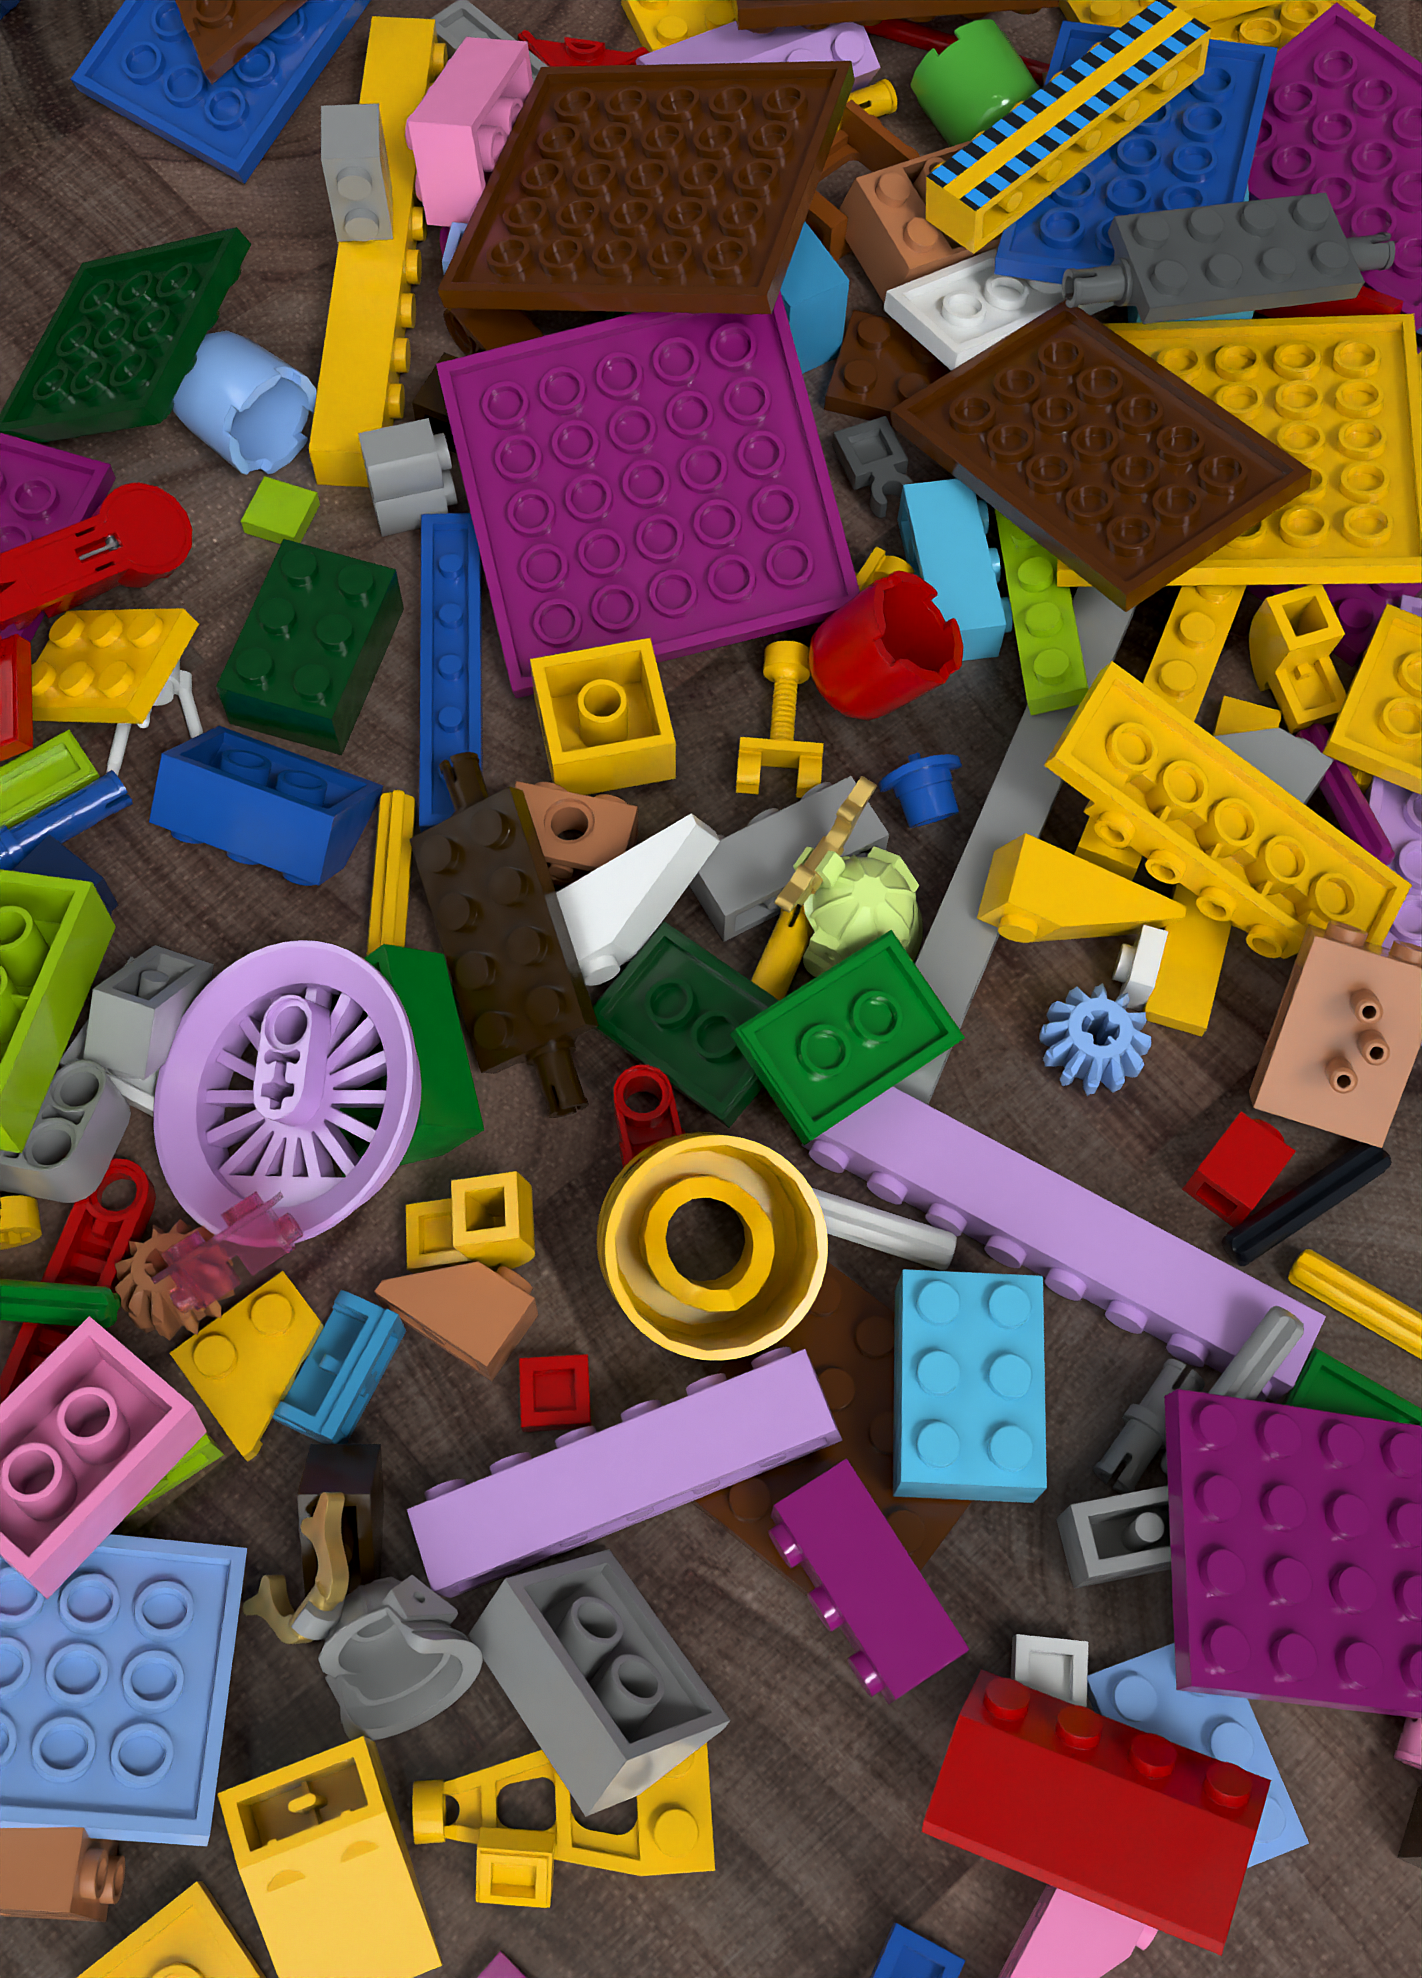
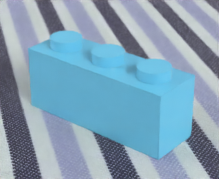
(948, 548)

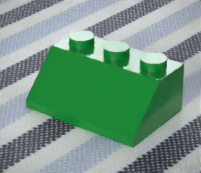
(448, 1095)

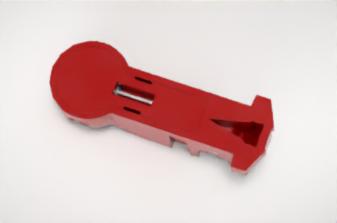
(127, 542)

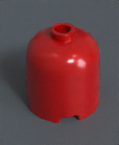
(884, 648)

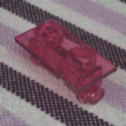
(203, 1266)

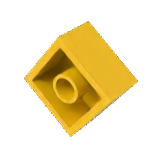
(604, 717)

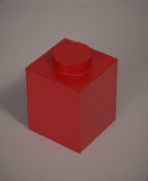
(1239, 1169)

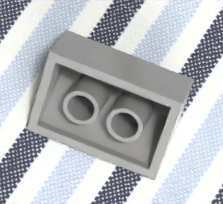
(596, 1678)

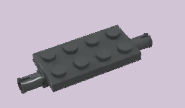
(1229, 259)

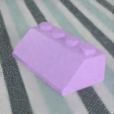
(785, 44)

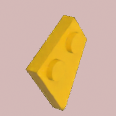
(250, 1359)

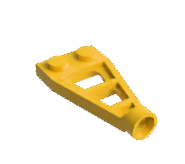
(668, 1838)

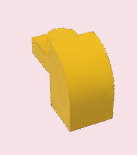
(1291, 655)
(482, 1222)

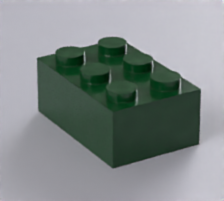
(311, 646)

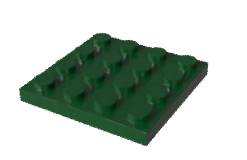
(124, 339)

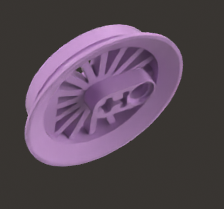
(301, 1080)

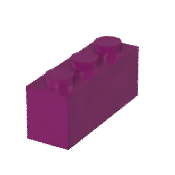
(865, 1583)

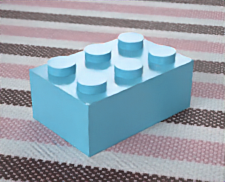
(969, 1386)

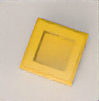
(515, 1867)

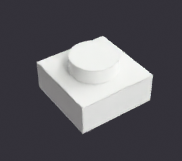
(1139, 965)
(1051, 1666)

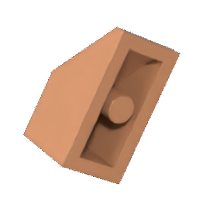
(465, 1311)

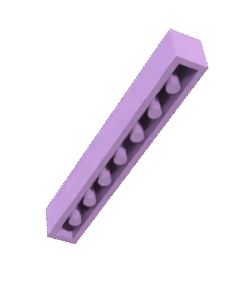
(1061, 1232)

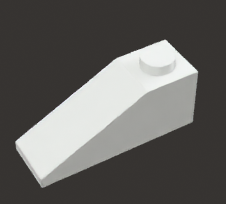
(627, 899)

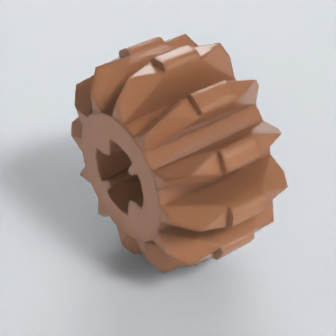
(150, 1303)

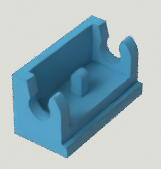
(341, 1370)

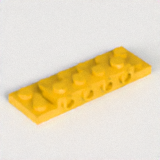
(1217, 822)

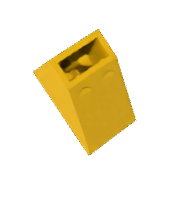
(330, 1868)

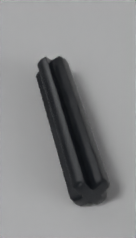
(1305, 1203)

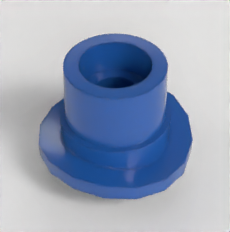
(924, 788)

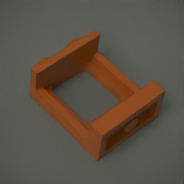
(860, 140)

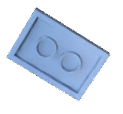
(1219, 1726)

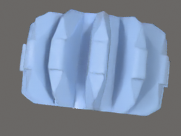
(1116, 1037)

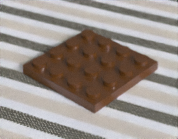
(853, 1356)

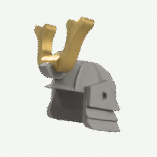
(385, 1643)

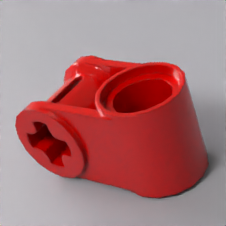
(643, 1130)

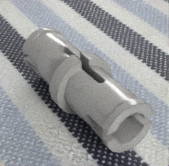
(1144, 1429)

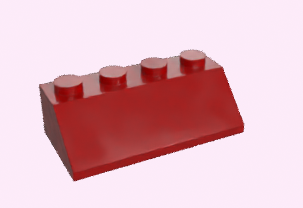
(1098, 1809)

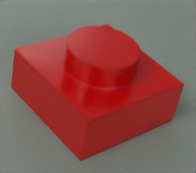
(554, 1393)

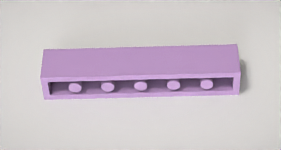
(622, 1473)

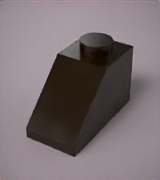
(359, 1476)

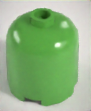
(972, 82)

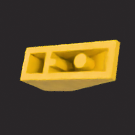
(1052, 895)

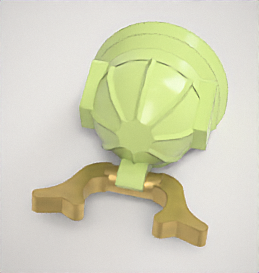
(853, 896)

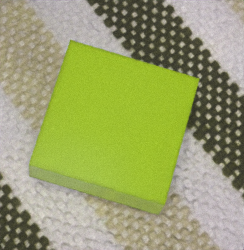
(280, 511)

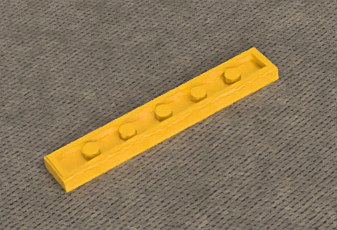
(1198, 943)

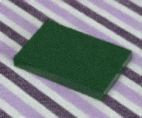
(677, 1015)

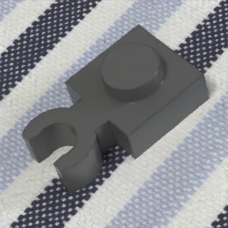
(873, 459)

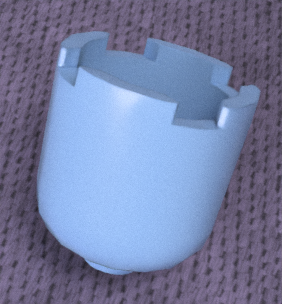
(245, 403)

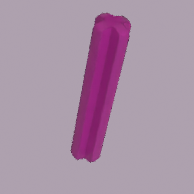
(1349, 802)

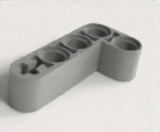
(70, 1137)

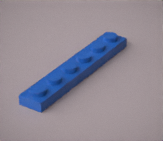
(448, 656)

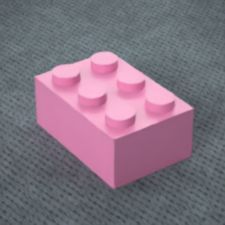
(465, 125)
(83, 1451)

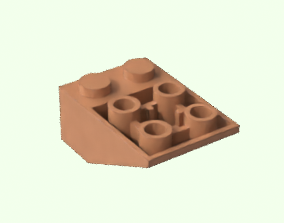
(890, 225)

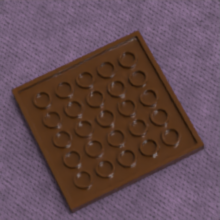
(651, 189)

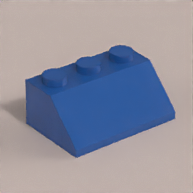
(262, 804)

